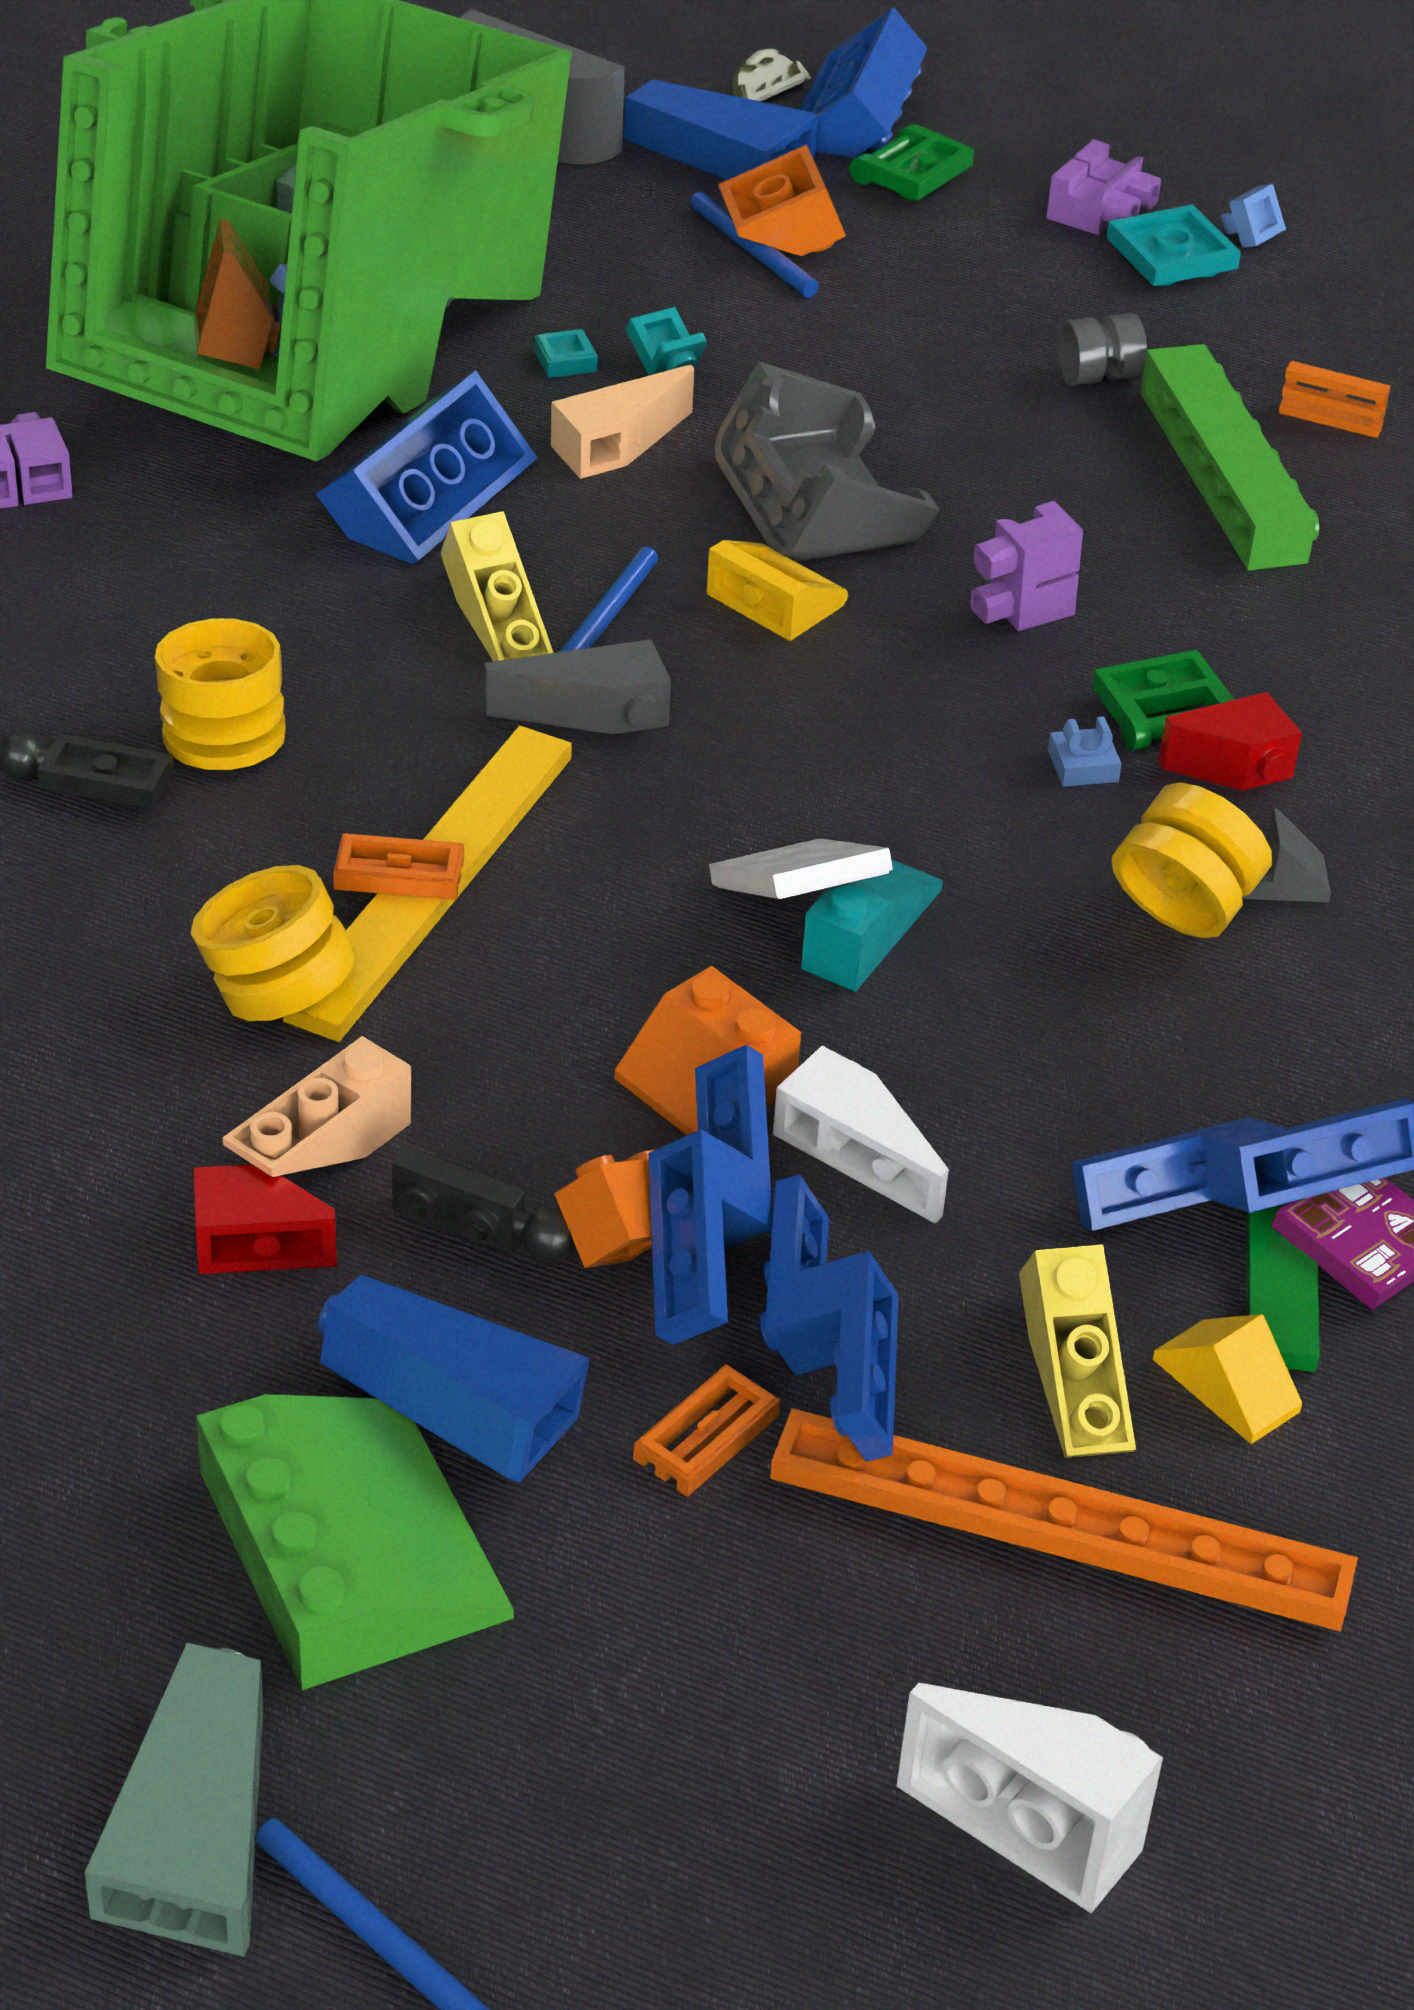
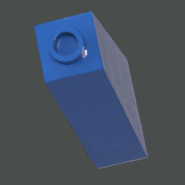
(714, 129)
(454, 1373)

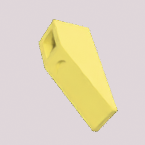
(494, 587)
(1078, 1349)

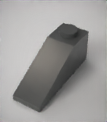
(583, 689)

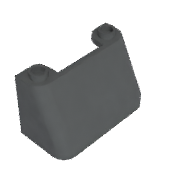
(799, 471)

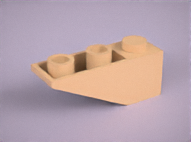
(620, 421)
(331, 1114)

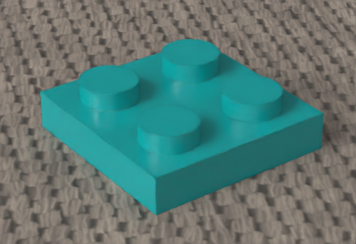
(1173, 245)

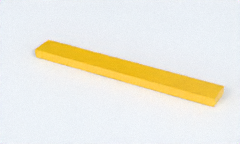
(397, 924)

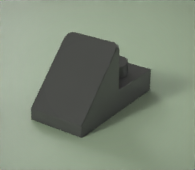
(1296, 868)

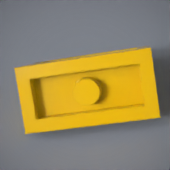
(771, 587)

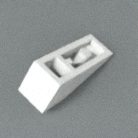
(859, 1128)

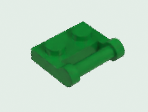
(913, 162)
(1156, 687)

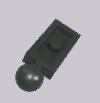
(89, 768)
(475, 1207)

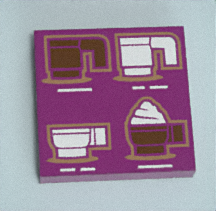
(1357, 1237)

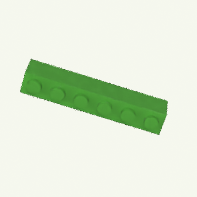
(1228, 458)

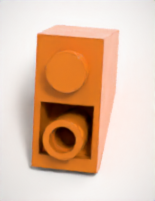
(609, 1209)

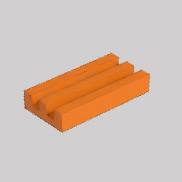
(1334, 407)
(398, 866)
(717, 1435)

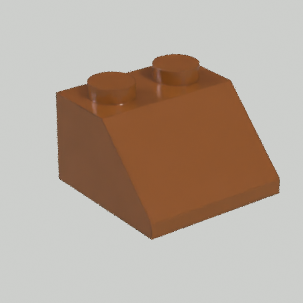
(234, 305)

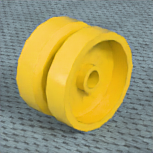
(1192, 860)
(273, 943)

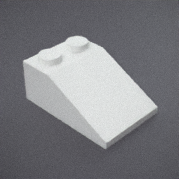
(1033, 1784)

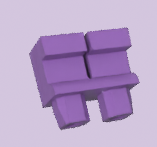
(1099, 189)
(39, 458)
(1029, 569)

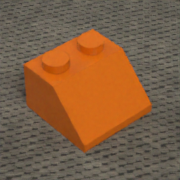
(784, 205)
(694, 1026)

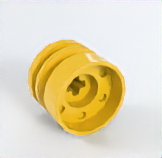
(220, 693)

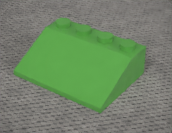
(345, 1531)

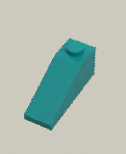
(862, 921)

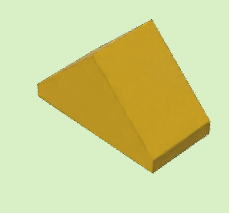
(1234, 1372)

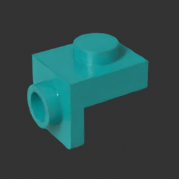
(664, 341)

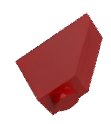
(1232, 743)
(259, 1222)

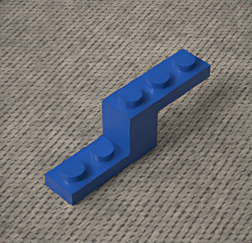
(1245, 1164)
(709, 1195)
(832, 1316)

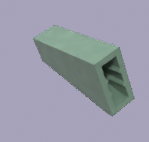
(186, 1818)

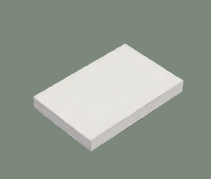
(801, 868)

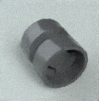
(1101, 349)

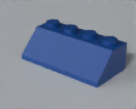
(864, 86)
(429, 472)

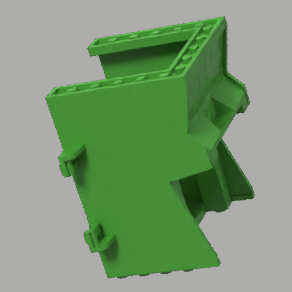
(414, 185)

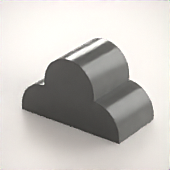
(593, 99)

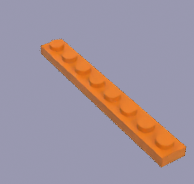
(1072, 1521)

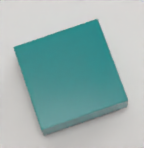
(565, 353)

